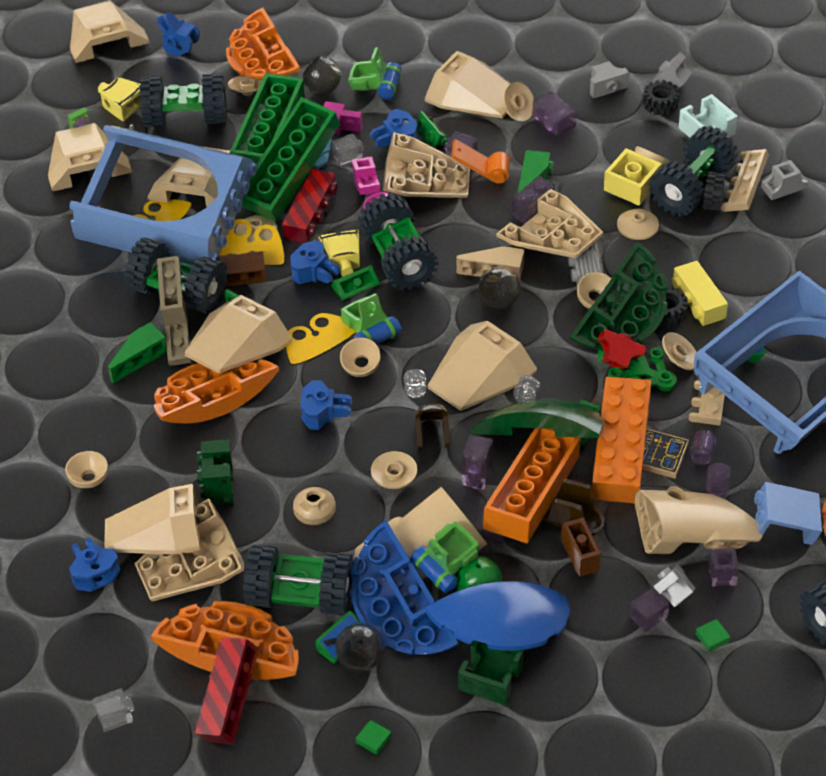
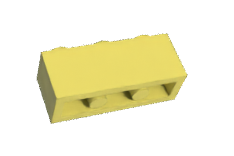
(702, 294)

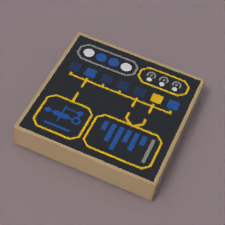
(664, 453)

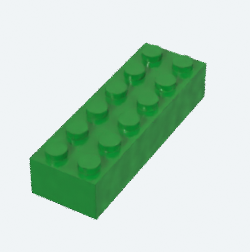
(267, 114)
(290, 158)

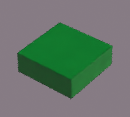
(712, 635)
(373, 737)

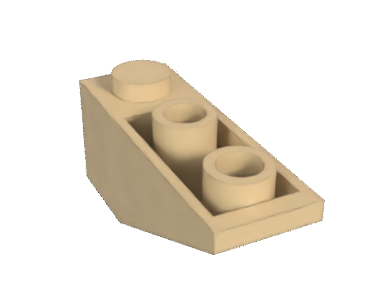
(481, 261)

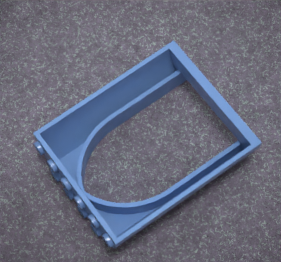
(188, 238)
(791, 309)

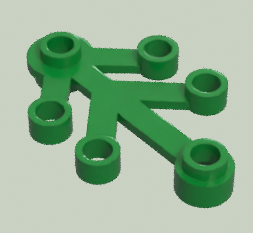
(662, 379)

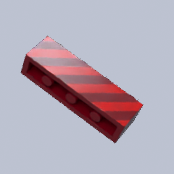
(309, 206)
(227, 690)

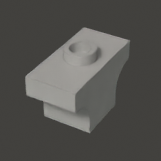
(673, 71)
(607, 79)
(784, 180)
(674, 585)

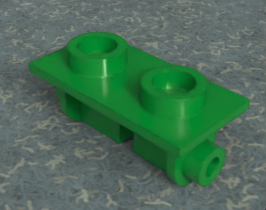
(430, 131)

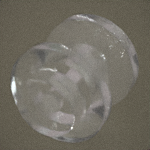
(414, 383)
(526, 388)

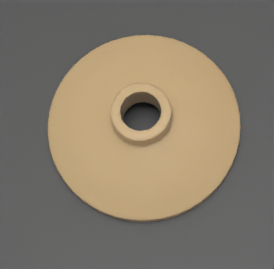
(244, 85)
(518, 101)
(255, 222)
(637, 224)
(679, 350)
(394, 463)

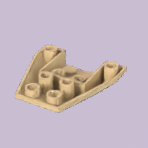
(102, 24)
(468, 87)
(80, 151)
(423, 171)
(185, 178)
(555, 229)
(237, 335)
(480, 366)
(157, 524)
(180, 573)

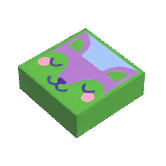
(79, 118)

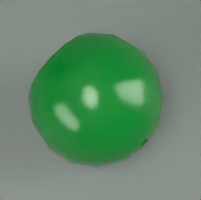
(478, 572)

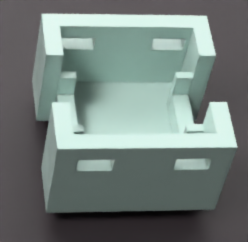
(712, 113)

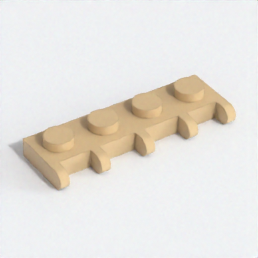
(746, 181)
(710, 406)

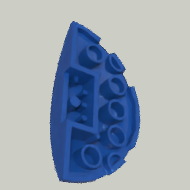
(394, 596)
(503, 614)

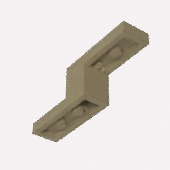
(173, 310)

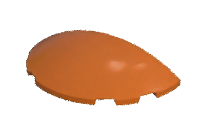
(259, 49)
(203, 394)
(198, 632)

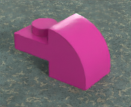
(348, 119)
(365, 176)

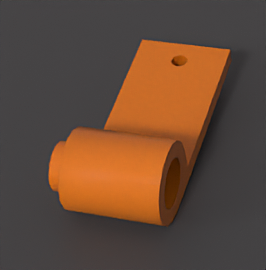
(493, 168)

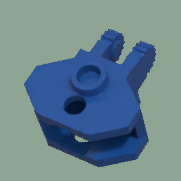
(177, 33)
(394, 123)
(313, 265)
(322, 405)
(91, 565)

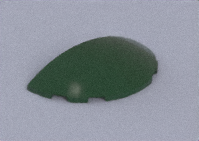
(629, 303)
(562, 415)

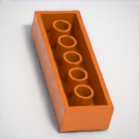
(622, 441)
(531, 484)

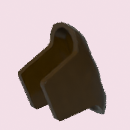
(431, 412)
(575, 502)

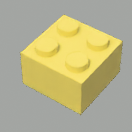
(630, 176)

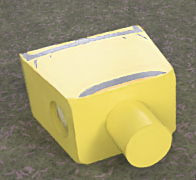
(120, 97)
(342, 250)

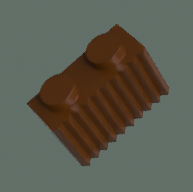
(244, 268)
(581, 547)

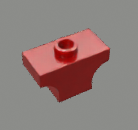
(619, 349)

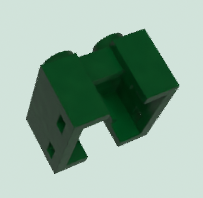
(214, 471)
(490, 672)

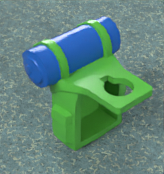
(376, 76)
(369, 320)
(446, 555)

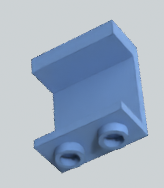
(790, 509)

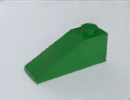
(535, 165)
(139, 349)

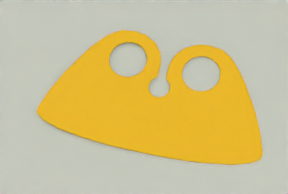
(169, 211)
(271, 248)
(312, 346)

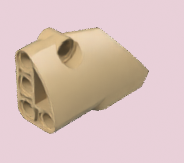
(691, 517)
(426, 520)

